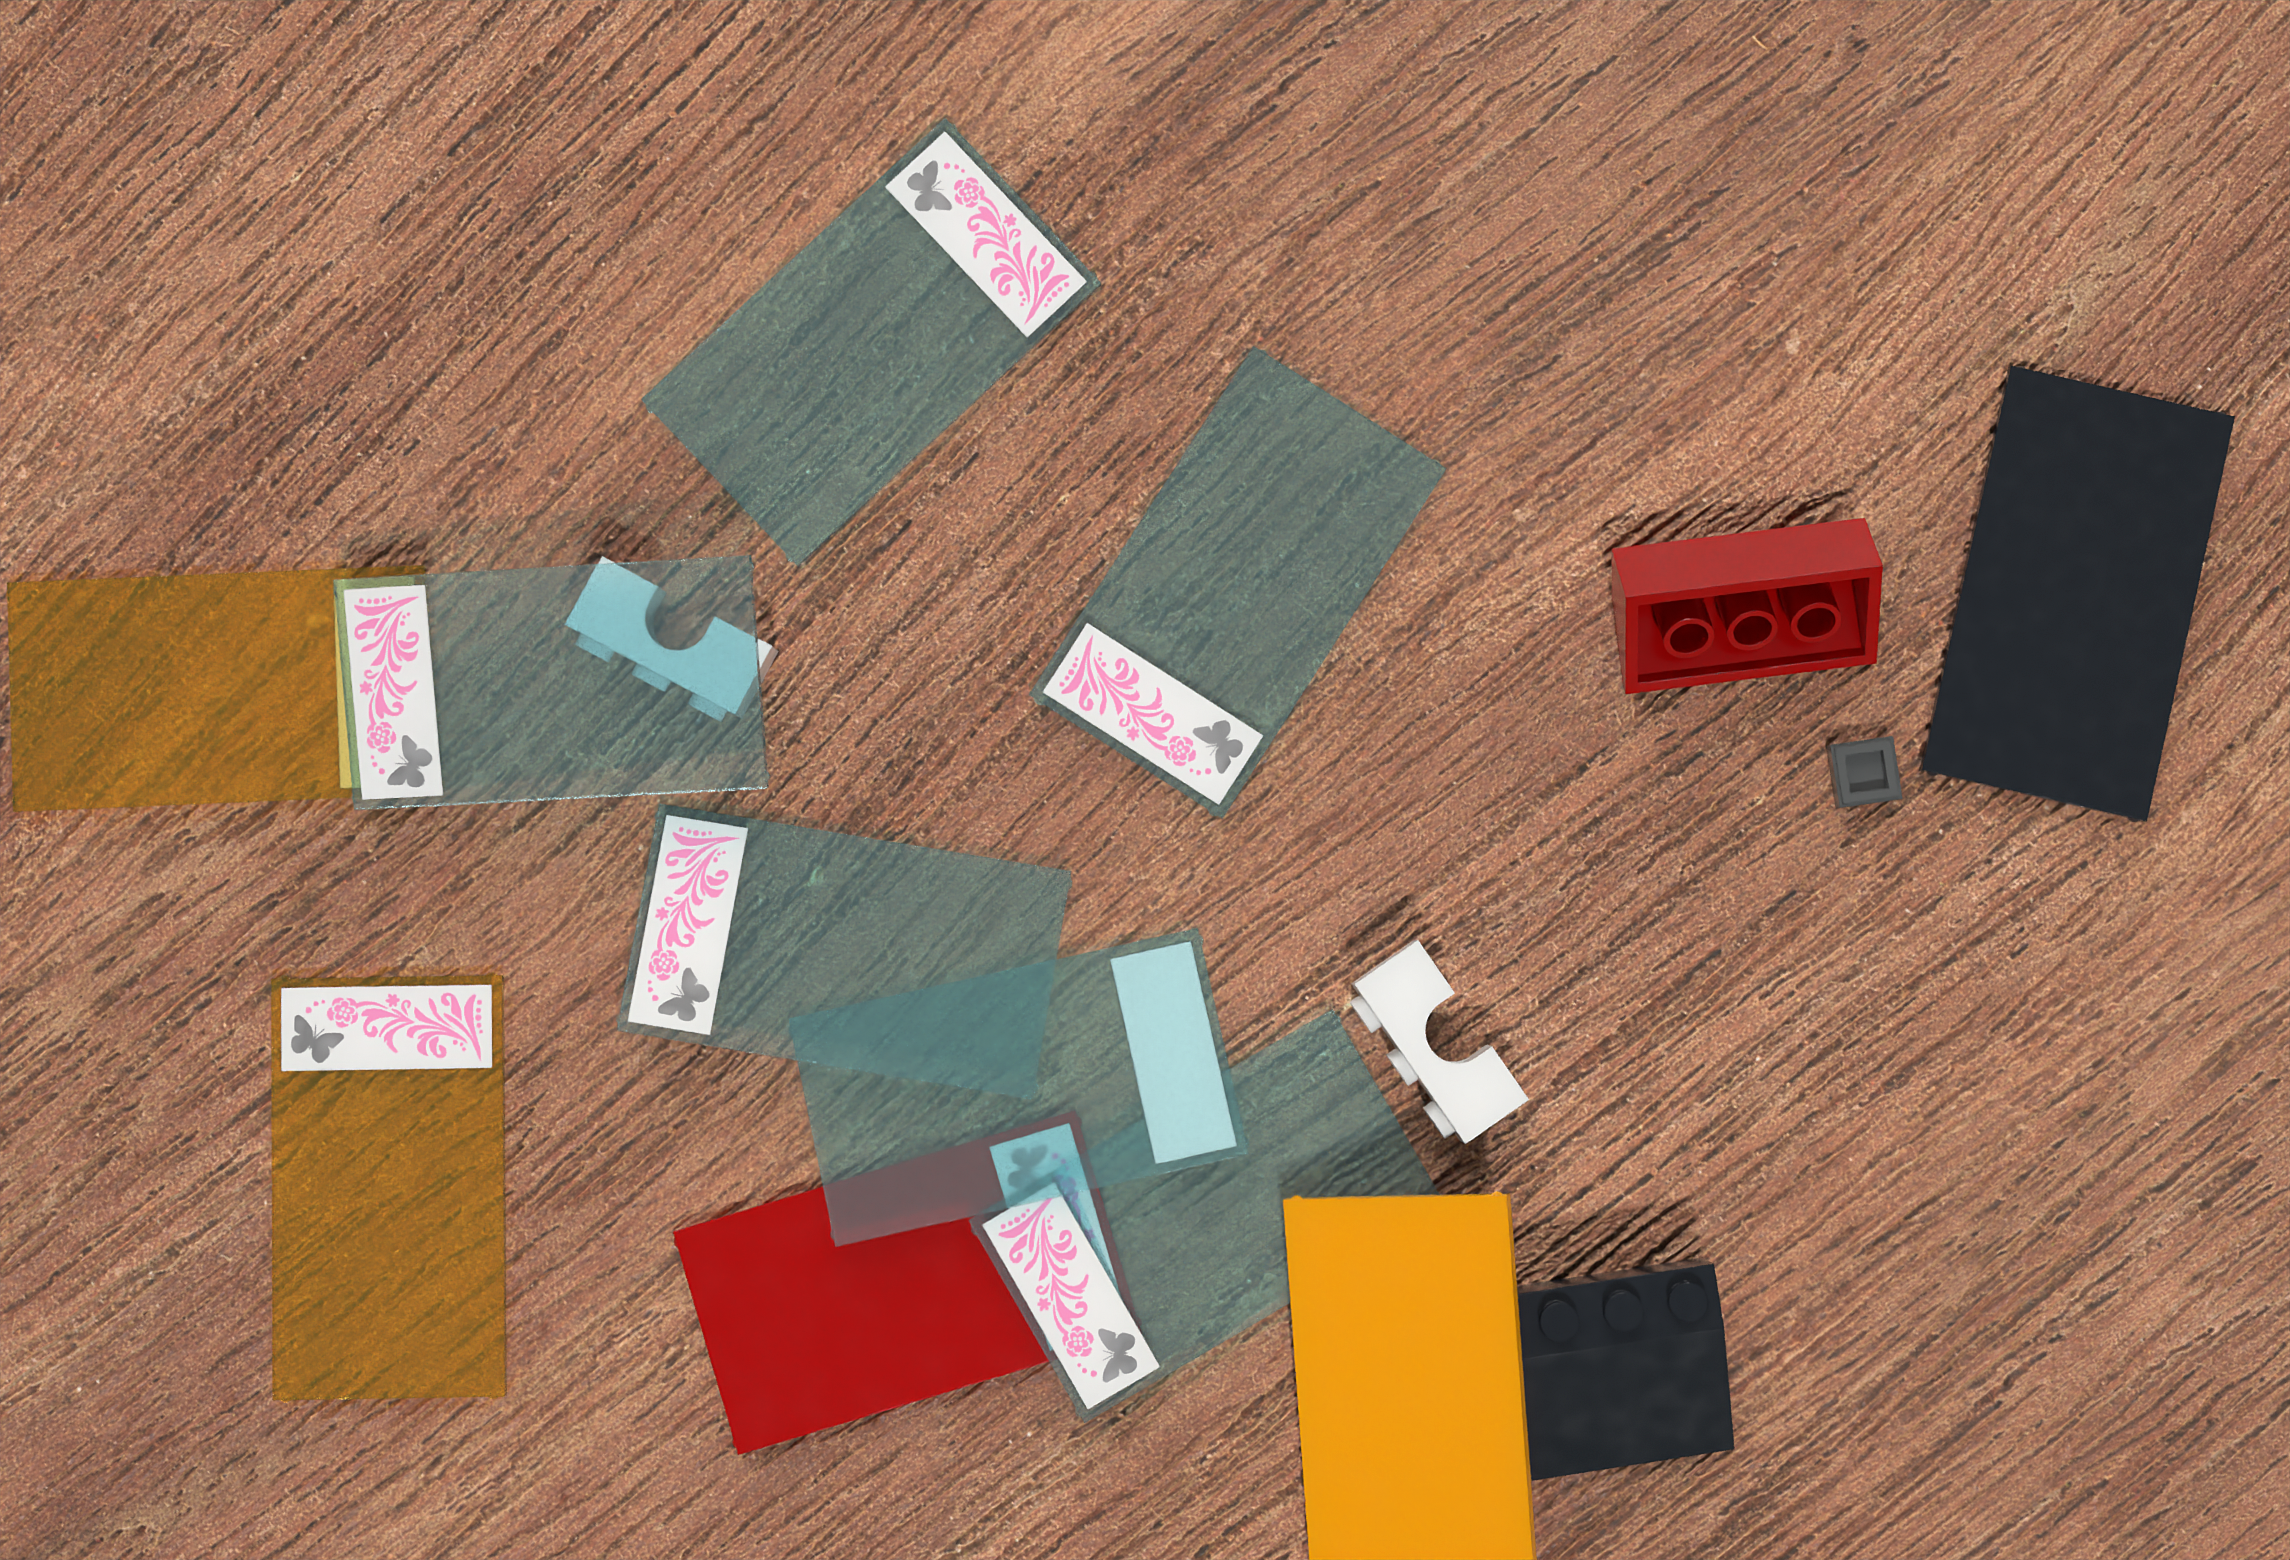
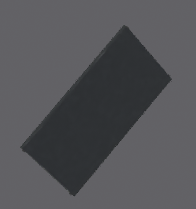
(2077, 593)

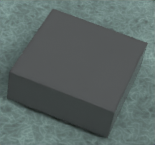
(1864, 772)

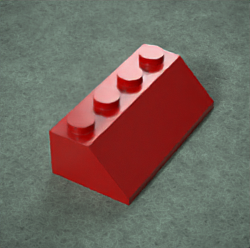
(1746, 605)

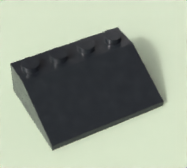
(1624, 1368)

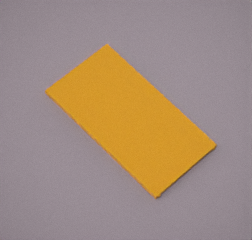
(1410, 1377)

